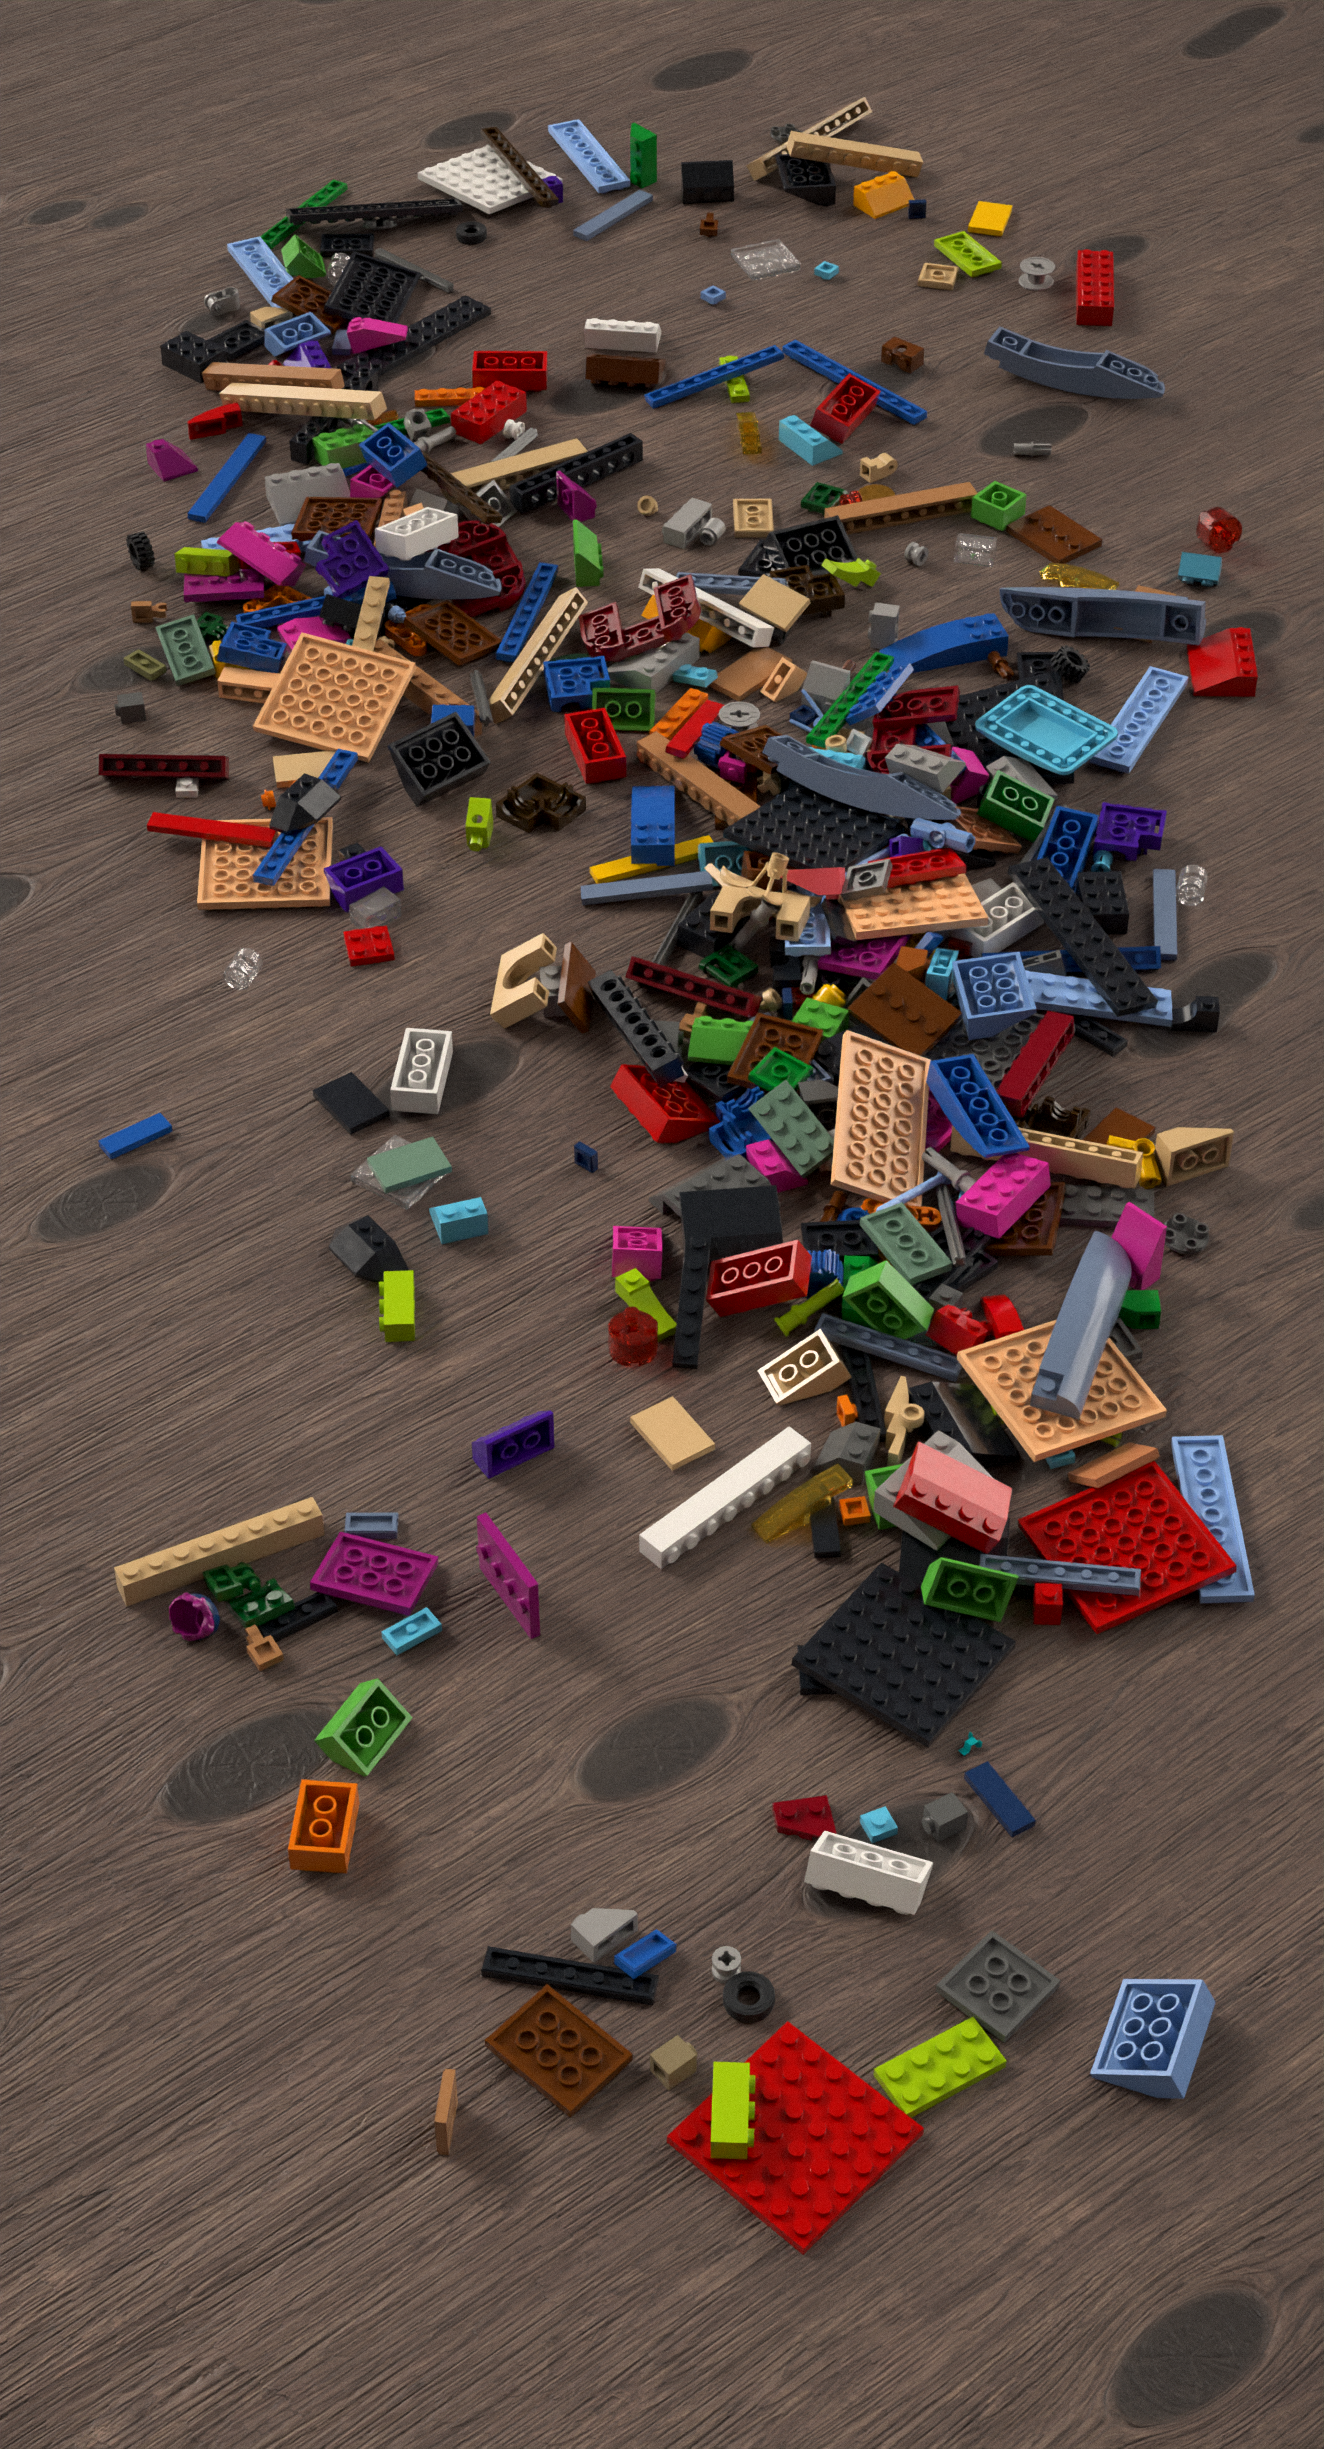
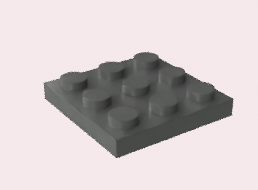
(998, 1986)

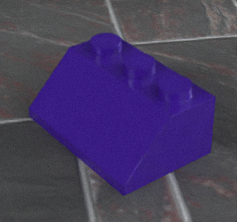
(307, 355)
(363, 875)
(514, 1443)

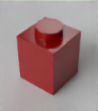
(1047, 1604)

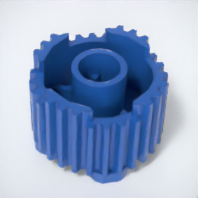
(708, 747)
(823, 1271)

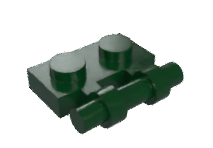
(229, 1582)

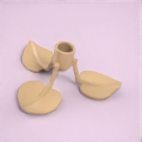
(776, 868)

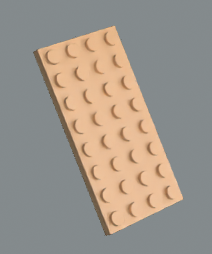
(880, 1119)

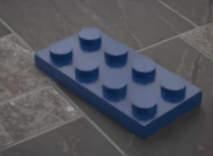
(879, 693)

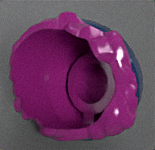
(194, 1616)

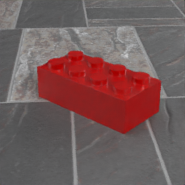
(515, 368)
(845, 408)
(488, 412)
(595, 745)
(759, 1278)

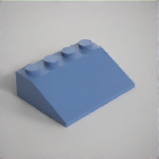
(992, 993)
(1154, 2036)

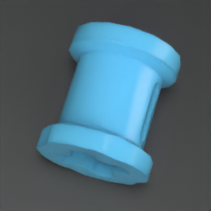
(1105, 863)

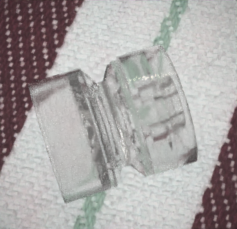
(336, 267)
(1191, 885)
(243, 968)

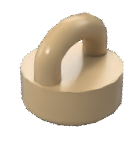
(647, 505)
(836, 743)
(771, 1000)
(911, 1416)

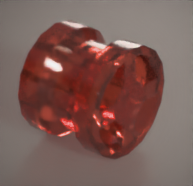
(853, 497)

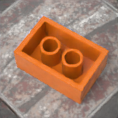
(323, 1826)

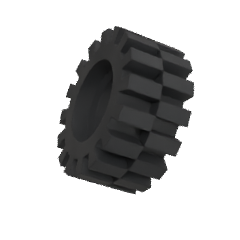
(140, 550)
(1070, 664)

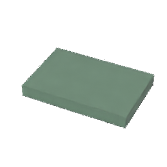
(409, 1164)

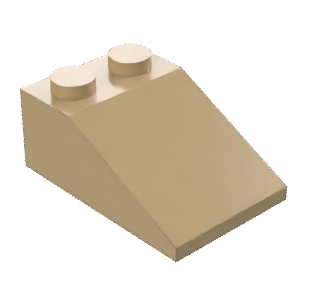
(1191, 1152)
(805, 1370)

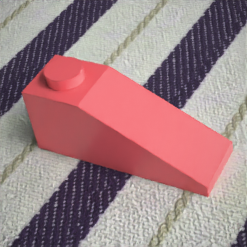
(819, 880)

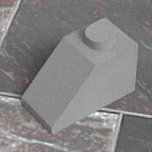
(602, 1930)

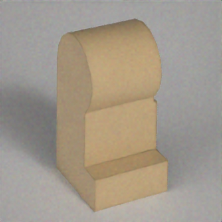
(877, 467)

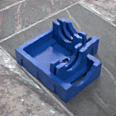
(251, 648)
(574, 680)
(737, 1125)

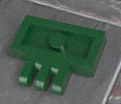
(212, 627)

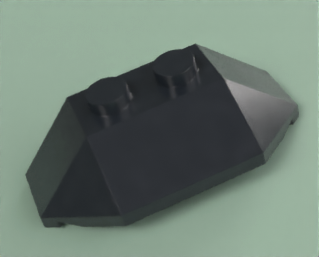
(303, 804)
(366, 1249)

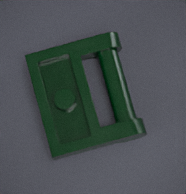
(819, 495)
(731, 961)
(261, 1606)

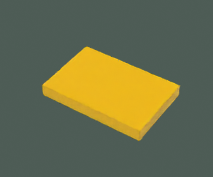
(990, 218)

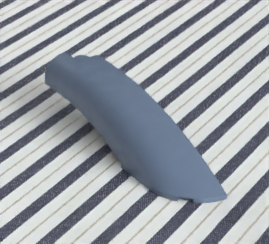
(1071, 370)
(427, 575)
(1098, 611)
(872, 791)
(1083, 1328)

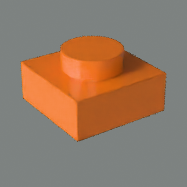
(846, 1411)
(854, 1510)

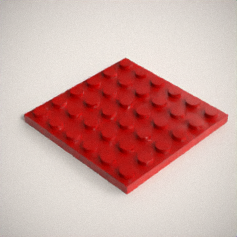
(1135, 1525)
(816, 2139)

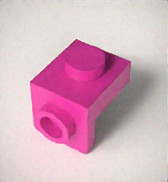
(732, 768)

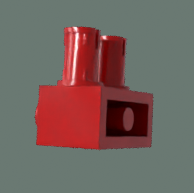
(956, 1329)

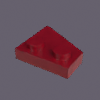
(804, 1817)

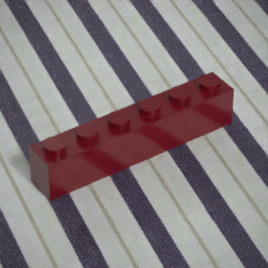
(163, 766)
(693, 987)
(1035, 1062)

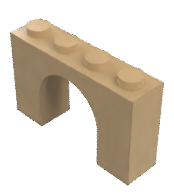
(736, 903)
(514, 998)

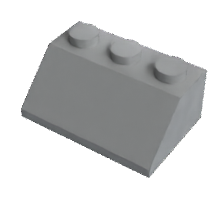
(924, 765)
(1022, 771)

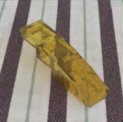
(748, 433)
(1077, 577)
(798, 1505)

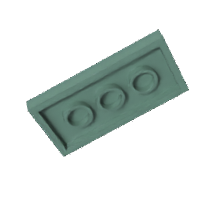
(185, 650)
(794, 1128)
(905, 1243)

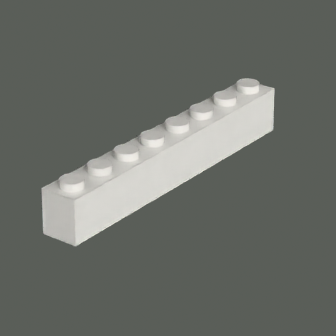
(717, 612)
(724, 1497)

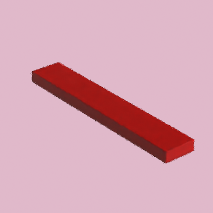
(690, 733)
(211, 829)

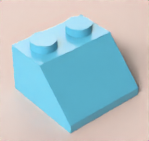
(1200, 569)
(460, 1220)

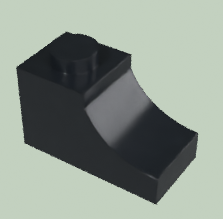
(1198, 1016)

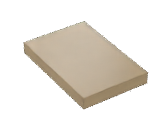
(752, 517)
(774, 603)
(293, 766)
(672, 1433)

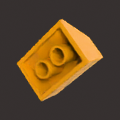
(882, 195)

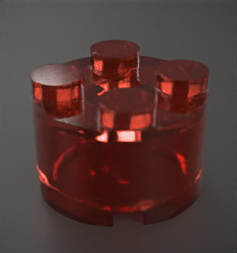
(1218, 529)
(633, 1337)

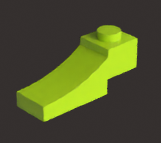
(853, 571)
(637, 1293)

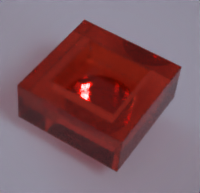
(964, 948)
(798, 997)

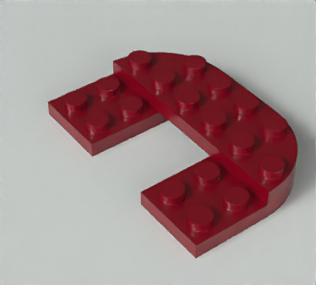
(491, 549)
(677, 613)
(900, 718)

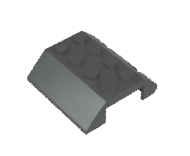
(724, 1174)

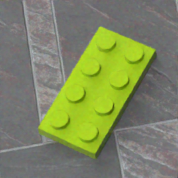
(967, 254)
(940, 2067)

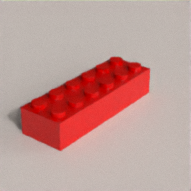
(1094, 288)

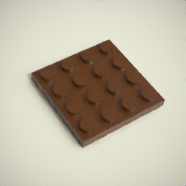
(334, 513)

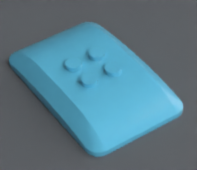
(1046, 730)

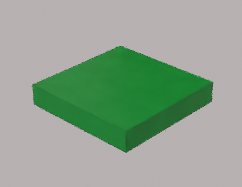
(778, 1067)

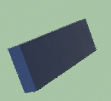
(999, 1799)

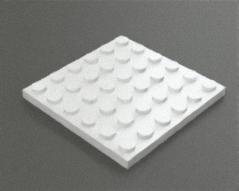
(480, 180)

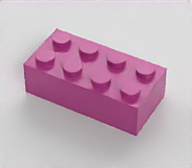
(1003, 1194)

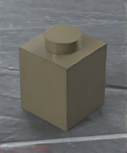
(673, 2062)

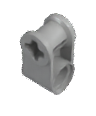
(225, 301)

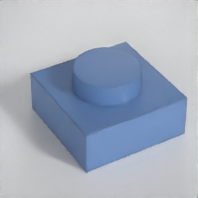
(713, 295)

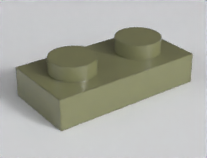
(144, 665)

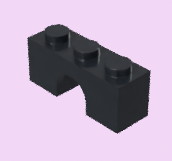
(786, 968)

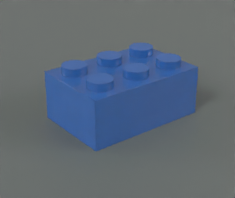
(393, 455)

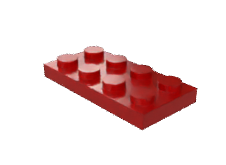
(924, 866)

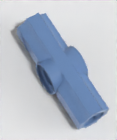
(943, 835)

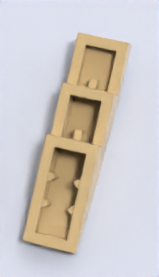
(896, 1433)

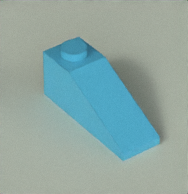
(940, 973)

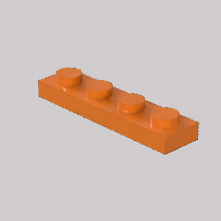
(444, 396)
(680, 713)

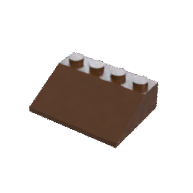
(624, 369)

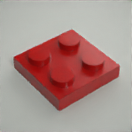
(368, 945)

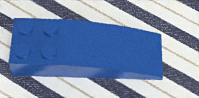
(950, 644)
(653, 825)
(1069, 842)
(974, 1106)

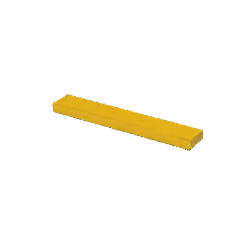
(623, 868)

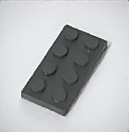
(1102, 1205)

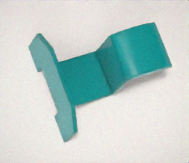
(968, 1743)

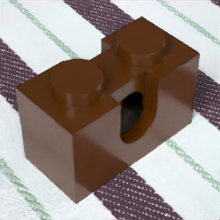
(908, 360)

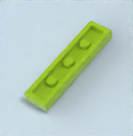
(737, 386)

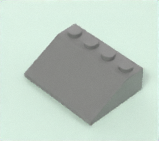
(289, 490)
(655, 666)
(887, 1492)

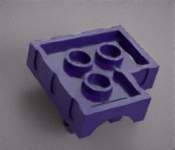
(350, 560)
(1129, 829)

